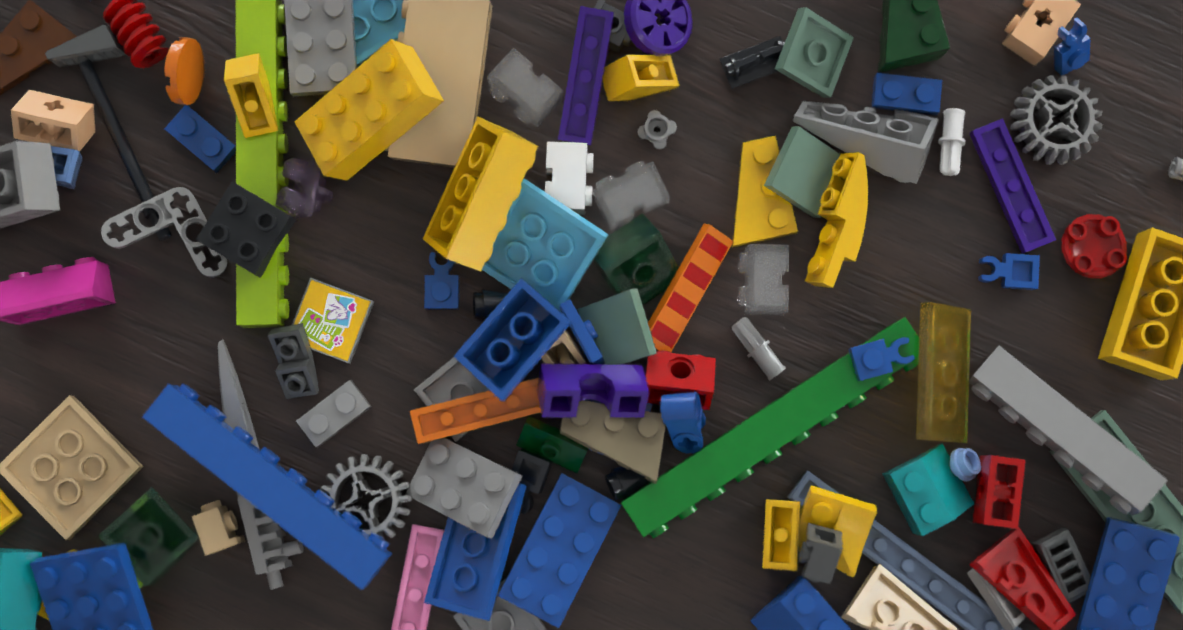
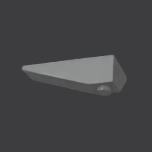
(891, 143)

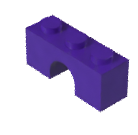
(618, 387)

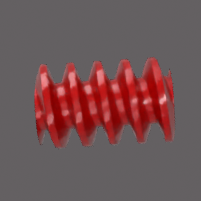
(135, 33)

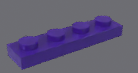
(586, 75)
(1012, 186)

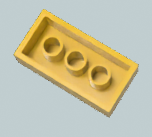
(368, 110)
(480, 194)
(1148, 310)

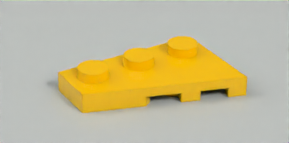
(760, 211)

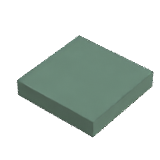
(814, 52)
(802, 171)
(620, 328)

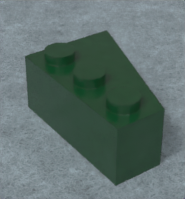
(911, 34)

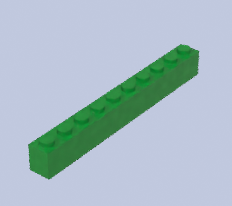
(762, 436)

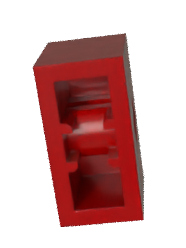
(999, 491)

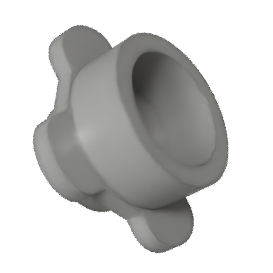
(666, 127)

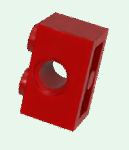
(696, 371)

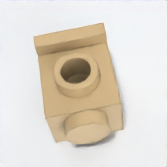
(216, 528)

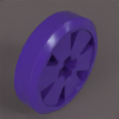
(655, 38)

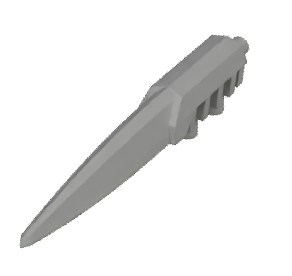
(263, 534)

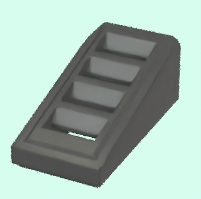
(92, 45)
(1043, 548)

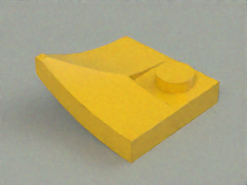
(840, 514)

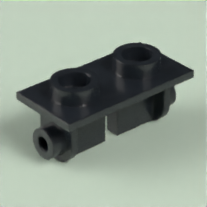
(752, 62)

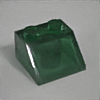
(637, 260)
(152, 535)

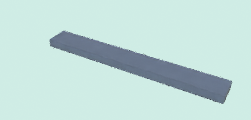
(916, 570)

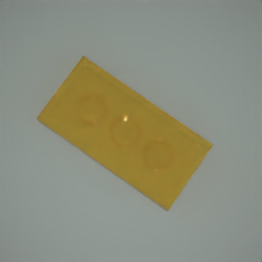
(943, 373)

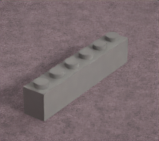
(1067, 432)

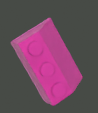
(55, 291)

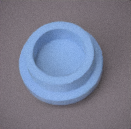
(965, 463)

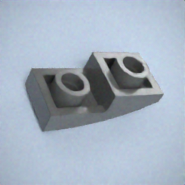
(295, 359)

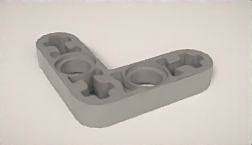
(167, 217)

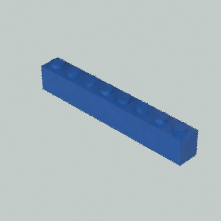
(268, 485)

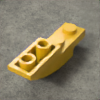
(845, 209)

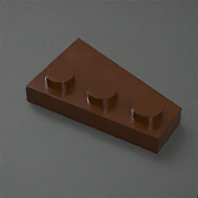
(26, 42)

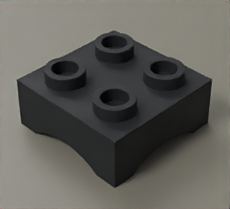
(245, 229)

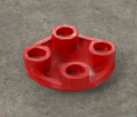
(1094, 246)

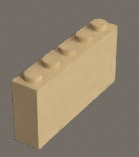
(453, 49)

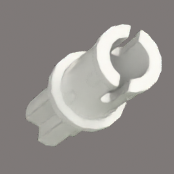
(951, 141)

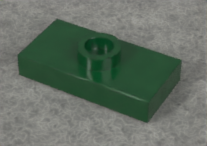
(550, 444)

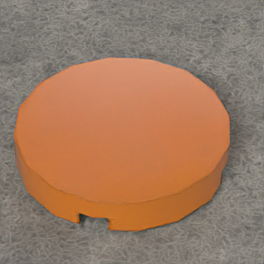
(186, 71)

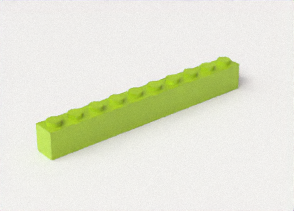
(260, 161)

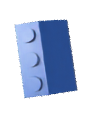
(512, 339)
(798, 609)

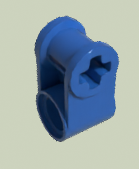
(684, 420)

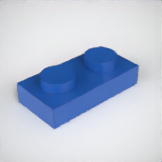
(906, 93)
(201, 138)

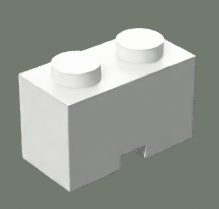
(568, 166)

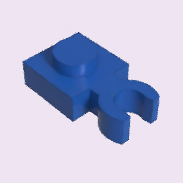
(1074, 48)
(1016, 271)
(441, 288)
(875, 359)

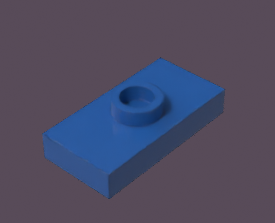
(583, 332)

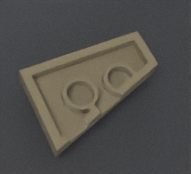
(627, 440)

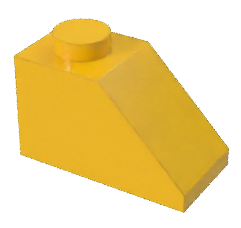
(639, 77)
(250, 95)

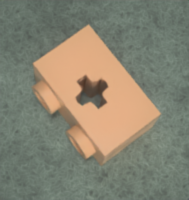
(1035, 41)
(53, 120)

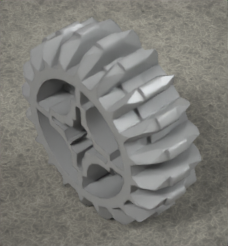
(1046, 110)
(370, 515)

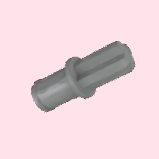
(757, 348)

